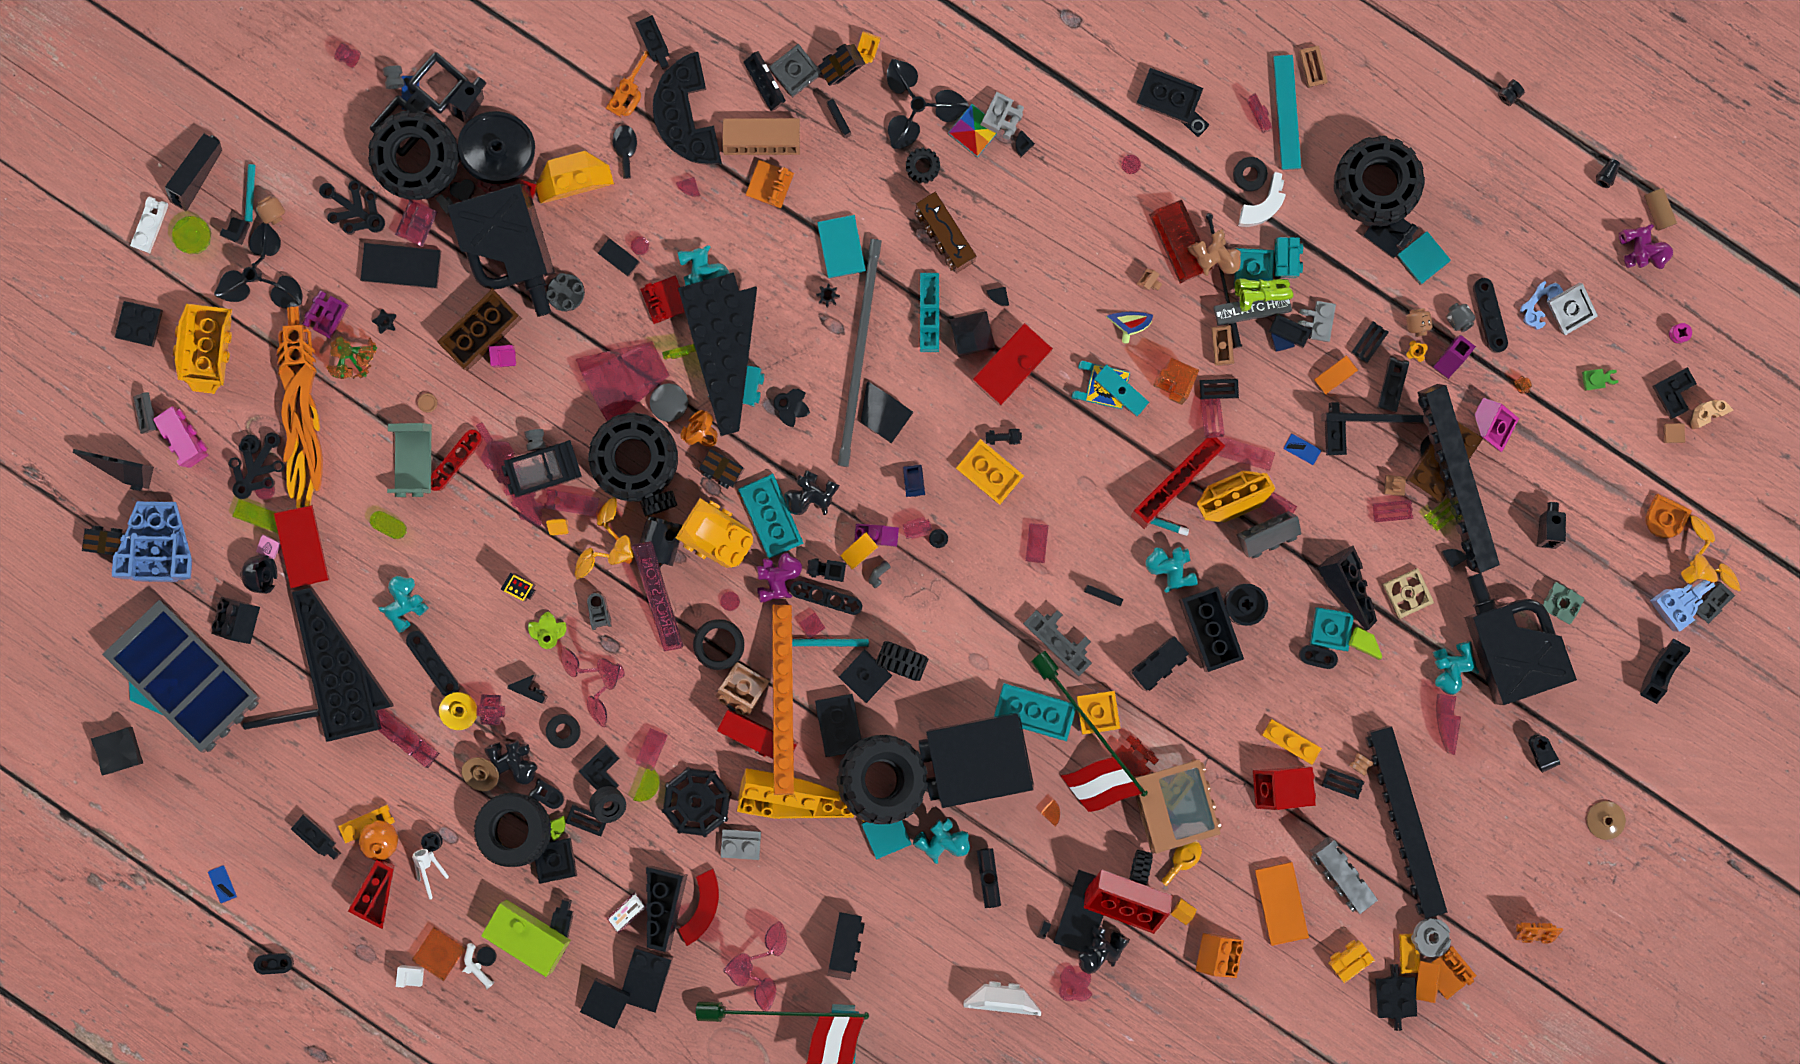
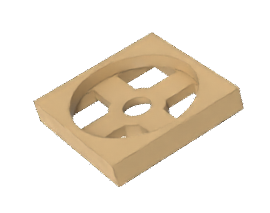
(1427, 600)

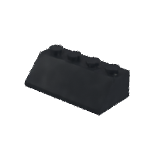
(1211, 629)

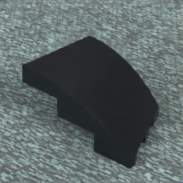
(883, 413)

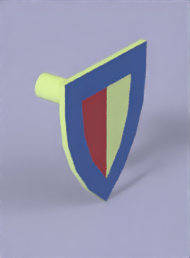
(1130, 322)

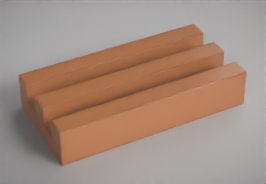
(1317, 82)

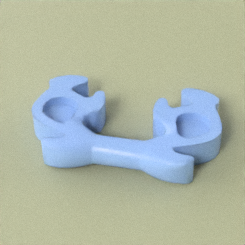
(1531, 317)

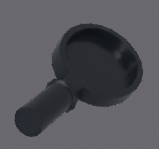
(625, 146)

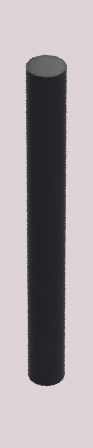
(281, 719)

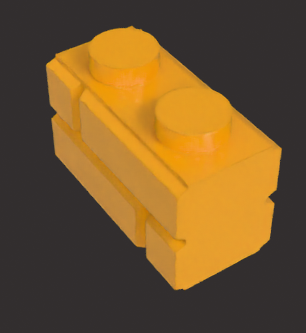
(1351, 960)

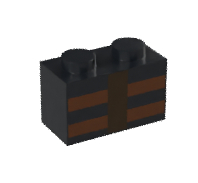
(841, 64)
(721, 468)
(100, 541)

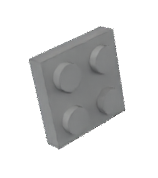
(1572, 308)

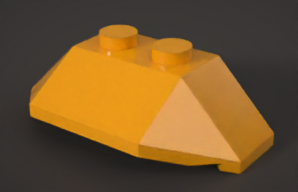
(572, 176)
(1235, 496)

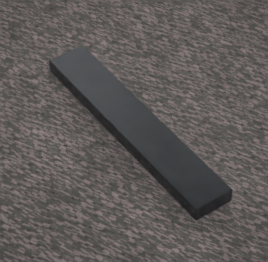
(1372, 418)

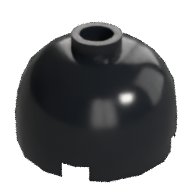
(258, 574)

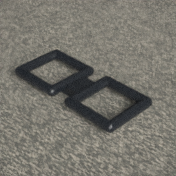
(421, 100)

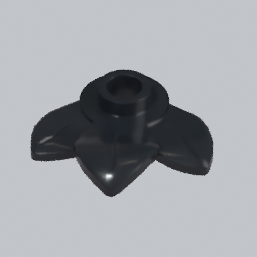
(794, 408)

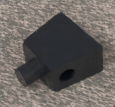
(467, 99)
(1552, 527)

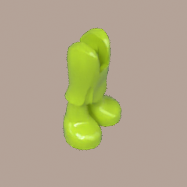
(1267, 291)

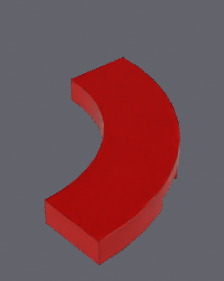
(706, 908)

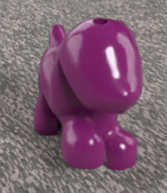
(1644, 248)
(776, 576)

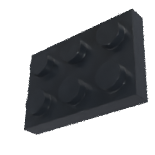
(1169, 96)
(838, 724)

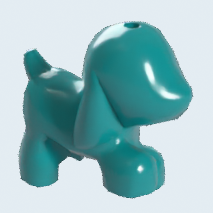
(700, 268)
(1160, 563)
(401, 589)
(1453, 666)
(942, 840)

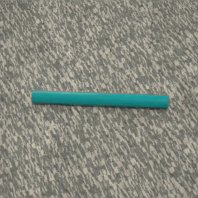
(831, 642)

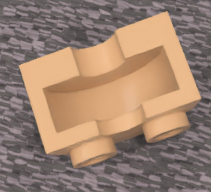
(1704, 411)

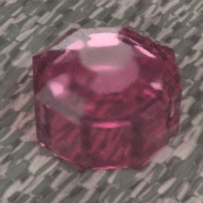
(640, 245)

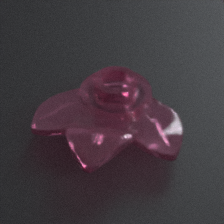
(1077, 983)

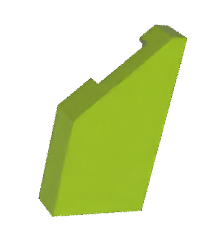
(1365, 642)

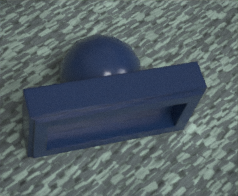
(913, 480)

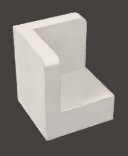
(409, 976)

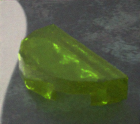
(679, 352)
(648, 786)

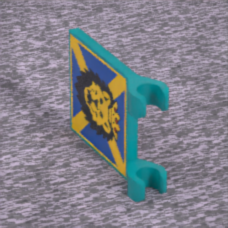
(1095, 392)

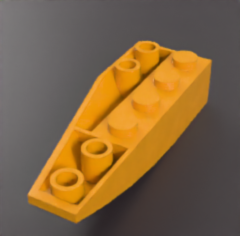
(808, 800)

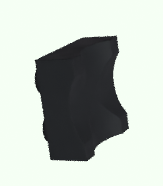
(117, 751)

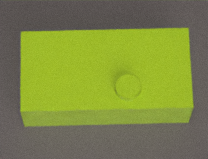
(526, 938)

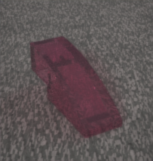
(1447, 723)

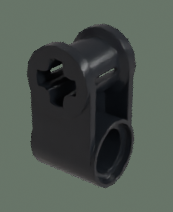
(1545, 755)

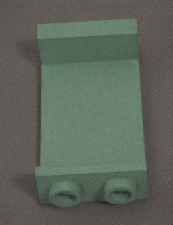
(412, 459)

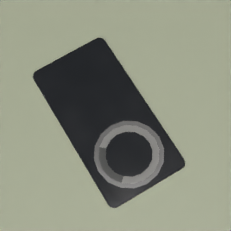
(1197, 124)

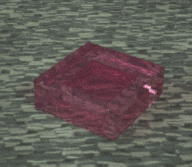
(812, 625)

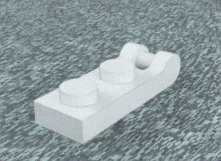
(149, 225)

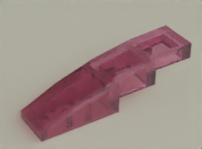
(406, 739)

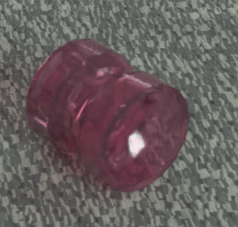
(346, 55)

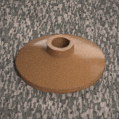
(480, 774)
(1597, 816)

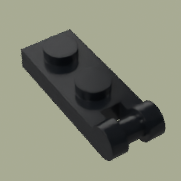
(1393, 385)

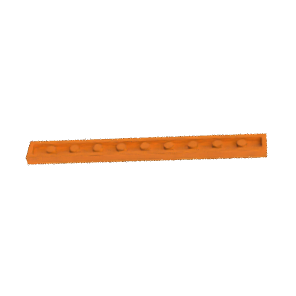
(782, 700)

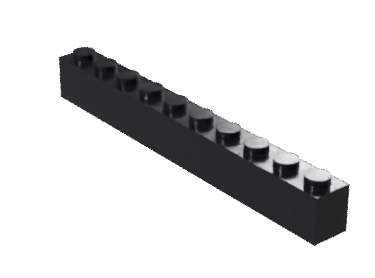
(1458, 478)
(1406, 821)

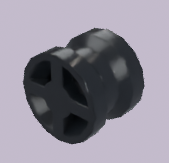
(429, 844)

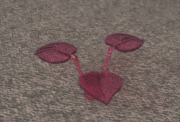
(609, 673)
(740, 967)

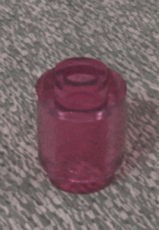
(917, 528)

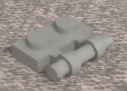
(997, 112)

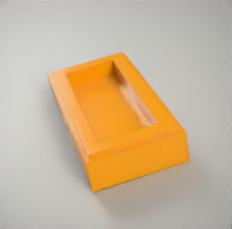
(1408, 955)

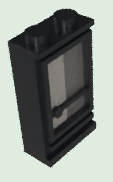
(541, 469)

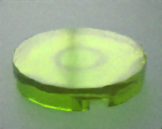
(191, 235)

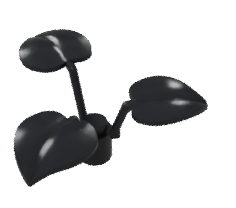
(904, 131)
(233, 283)

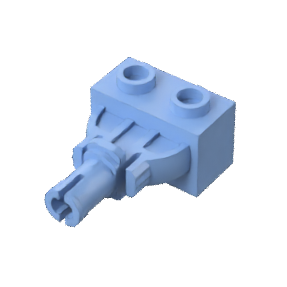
(1680, 604)

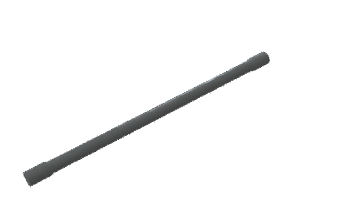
(845, 450)

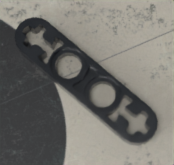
(827, 594)

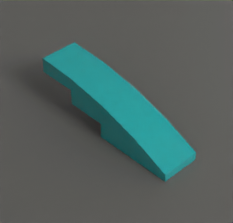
(929, 312)

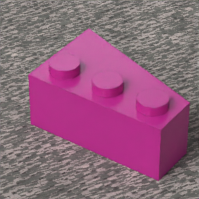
(181, 437)

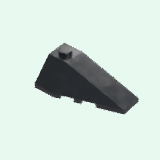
(127, 472)
(1345, 580)

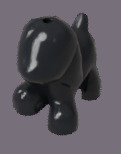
(811, 493)
(522, 770)
(1101, 950)

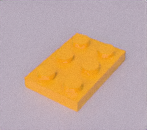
(989, 472)

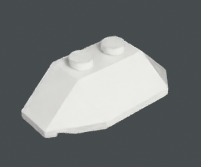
(1003, 999)

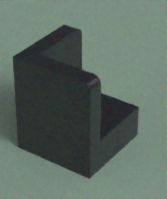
(236, 230)

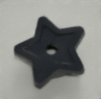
(380, 321)

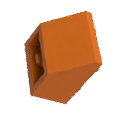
(1219, 955)

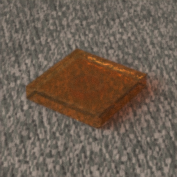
(438, 954)

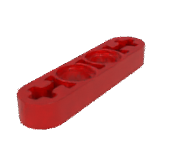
(457, 462)

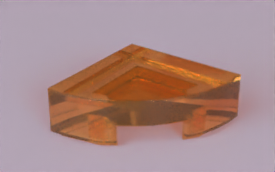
(1052, 812)

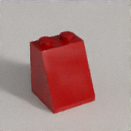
(1284, 788)

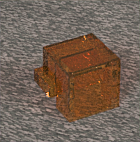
(1177, 380)

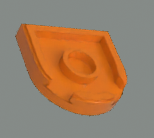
(1666, 517)

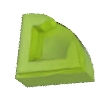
(558, 827)

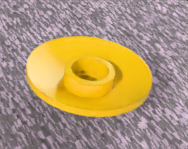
(454, 719)

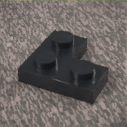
(1670, 391)
(596, 769)

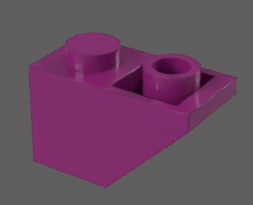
(1454, 356)
(879, 534)

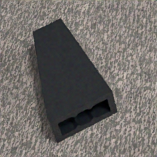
(193, 171)

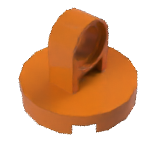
(698, 428)

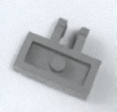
(1322, 321)

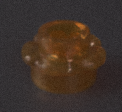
(1523, 384)

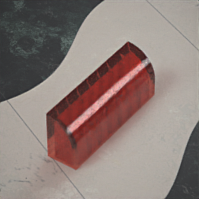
(1176, 235)

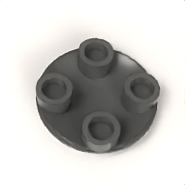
(565, 292)
(668, 402)

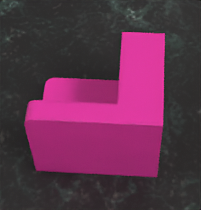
(502, 356)

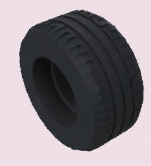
(487, 824)

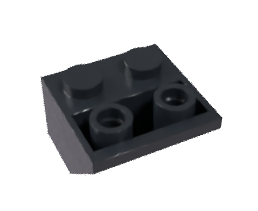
(235, 620)

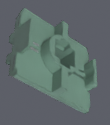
(1558, 593)

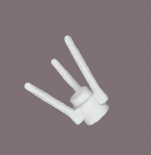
(422, 861)

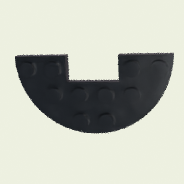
(674, 114)

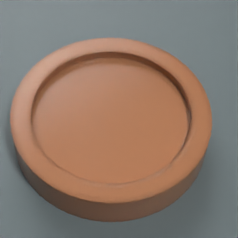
(427, 403)

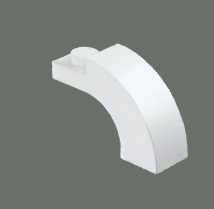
(1260, 213)

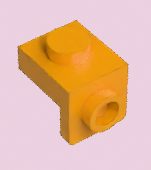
(868, 46)

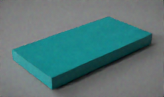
(770, 516)
(1037, 711)

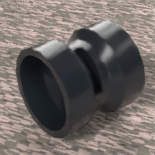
(1511, 92)

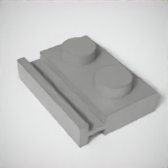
(740, 844)

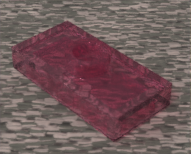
(1260, 113)
(1036, 543)
(651, 749)

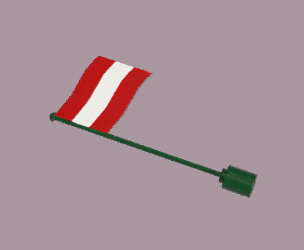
(1103, 780)
(832, 1040)

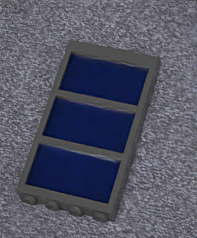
(181, 677)

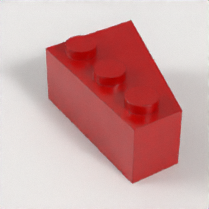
(373, 894)

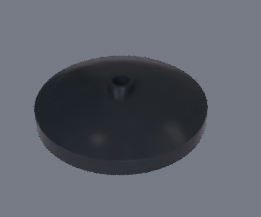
(496, 147)

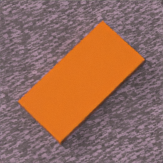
(1281, 903)

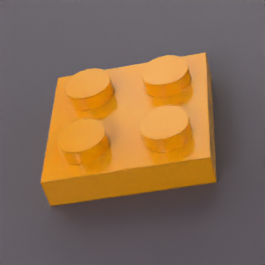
(1100, 710)

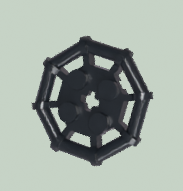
(685, 801)

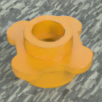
(1422, 348)

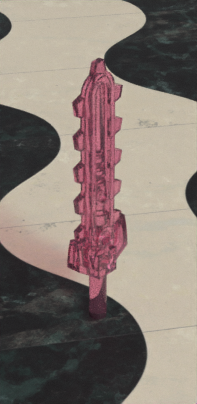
(493, 458)

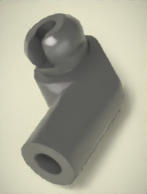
(877, 572)

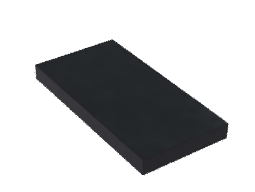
(400, 265)
(1077, 922)

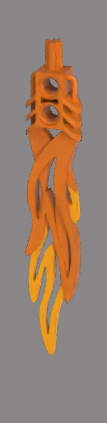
(292, 383)

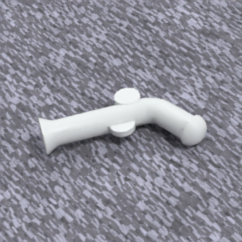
(475, 967)

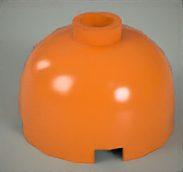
(378, 840)

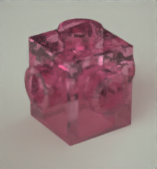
(490, 709)

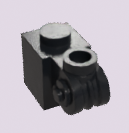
(831, 570)

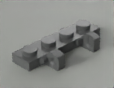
(1070, 653)

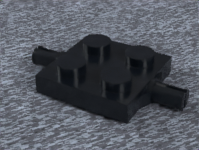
(1396, 997)

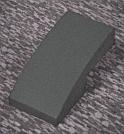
(1714, 602)

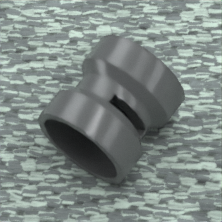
(393, 76)
(535, 439)

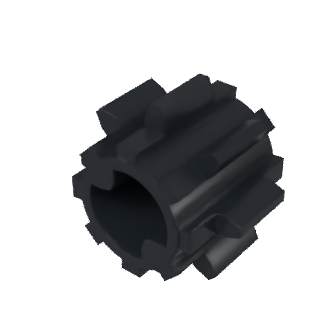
(834, 296)

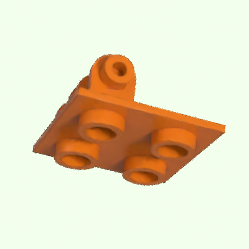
(769, 184)
(1543, 932)
(1453, 973)

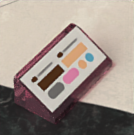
(626, 912)

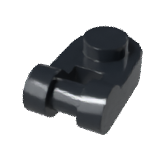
(554, 797)

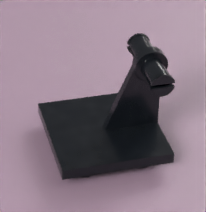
(1391, 237)

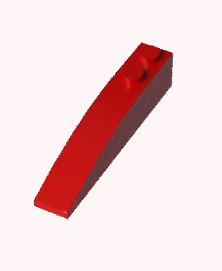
(1177, 481)

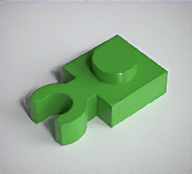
(1596, 379)

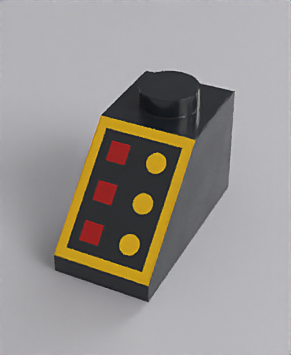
(518, 587)

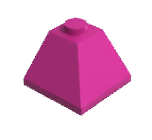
(1495, 423)

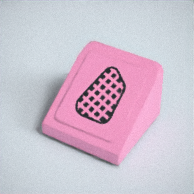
(268, 546)

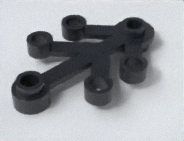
(356, 209)
(254, 468)

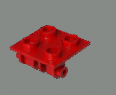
(663, 299)

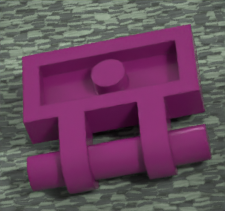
(330, 316)

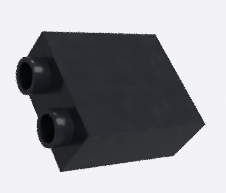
(977, 760)

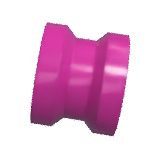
(1676, 334)

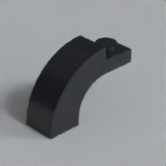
(1661, 670)

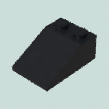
(646, 978)

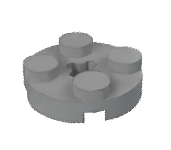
(1421, 934)

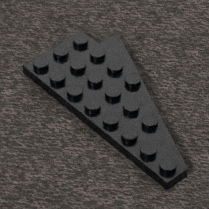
(721, 332)
(341, 680)

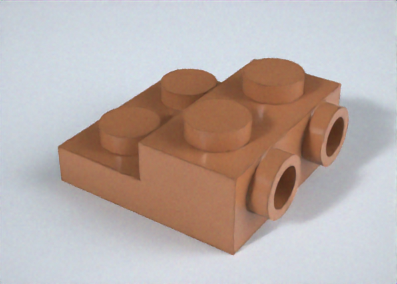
(742, 689)

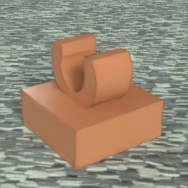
(1149, 280)
(1394, 485)

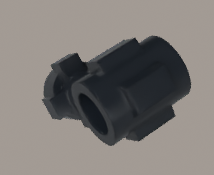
(1014, 437)

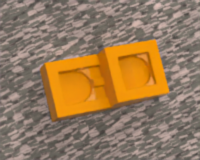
(859, 551)

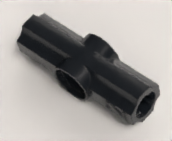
(990, 890)

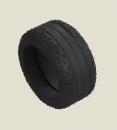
(698, 644)

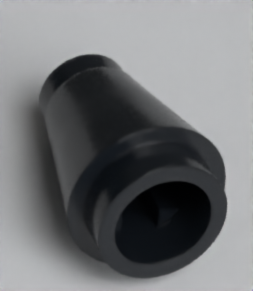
(1607, 175)

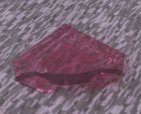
(689, 187)

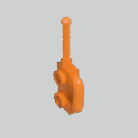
(625, 89)

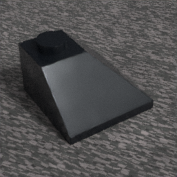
(972, 333)

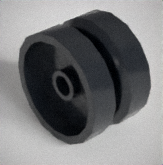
(1256, 602)

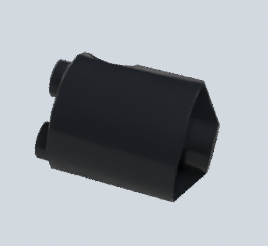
(662, 535)

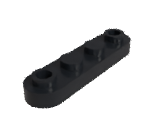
(1490, 315)
(432, 663)

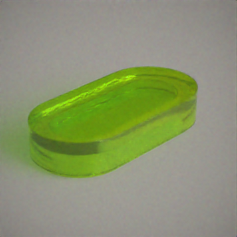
(388, 525)

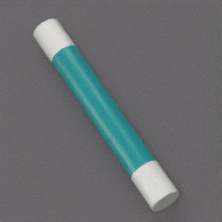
(1170, 526)

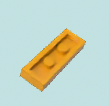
(1291, 741)

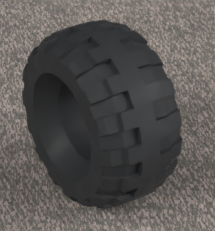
(434, 176)
(1363, 204)
(662, 463)
(909, 773)

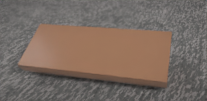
(761, 136)

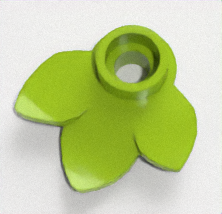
(547, 628)

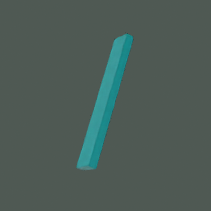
(1287, 112)

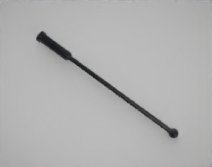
(1234, 329)

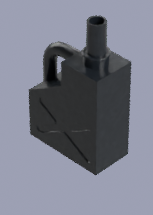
(507, 230)
(1515, 658)

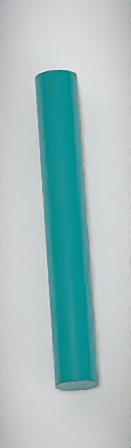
(250, 192)

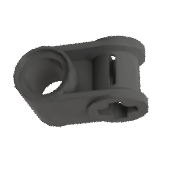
(600, 612)

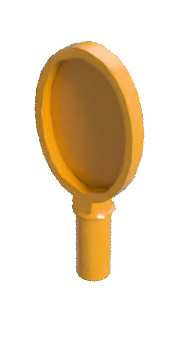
(1183, 859)

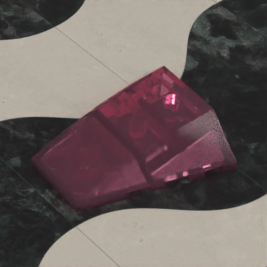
(622, 376)

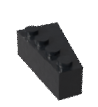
(663, 905)

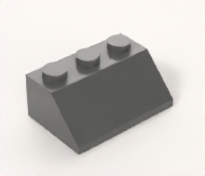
(1269, 534)

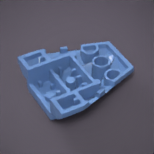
(153, 545)

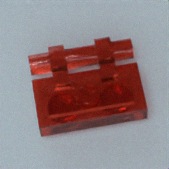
(1133, 764)

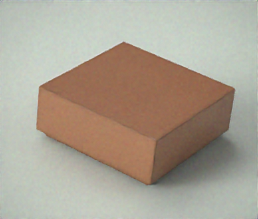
(1674, 433)

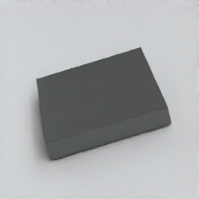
(795, 70)

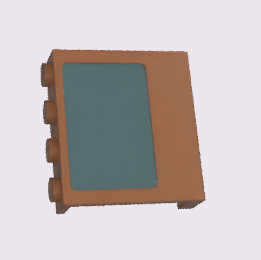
(1177, 807)

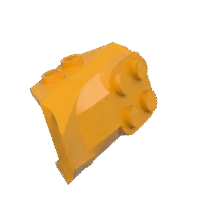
(202, 347)
(715, 535)

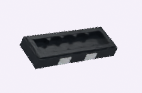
(764, 81)

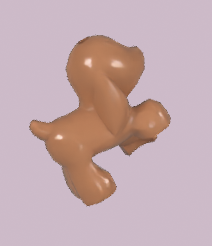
(1228, 260)

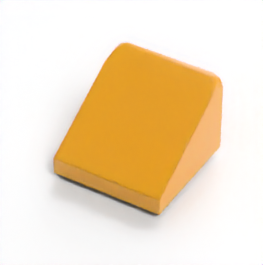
(557, 526)

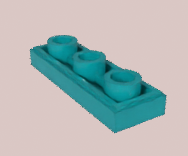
(1129, 399)

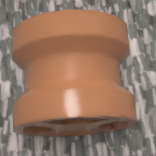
(1361, 764)

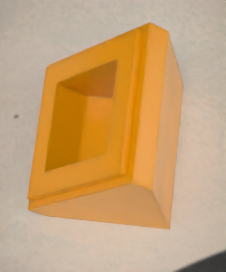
(1183, 912)

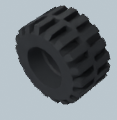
(902, 661)

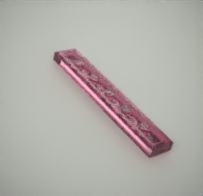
(657, 596)

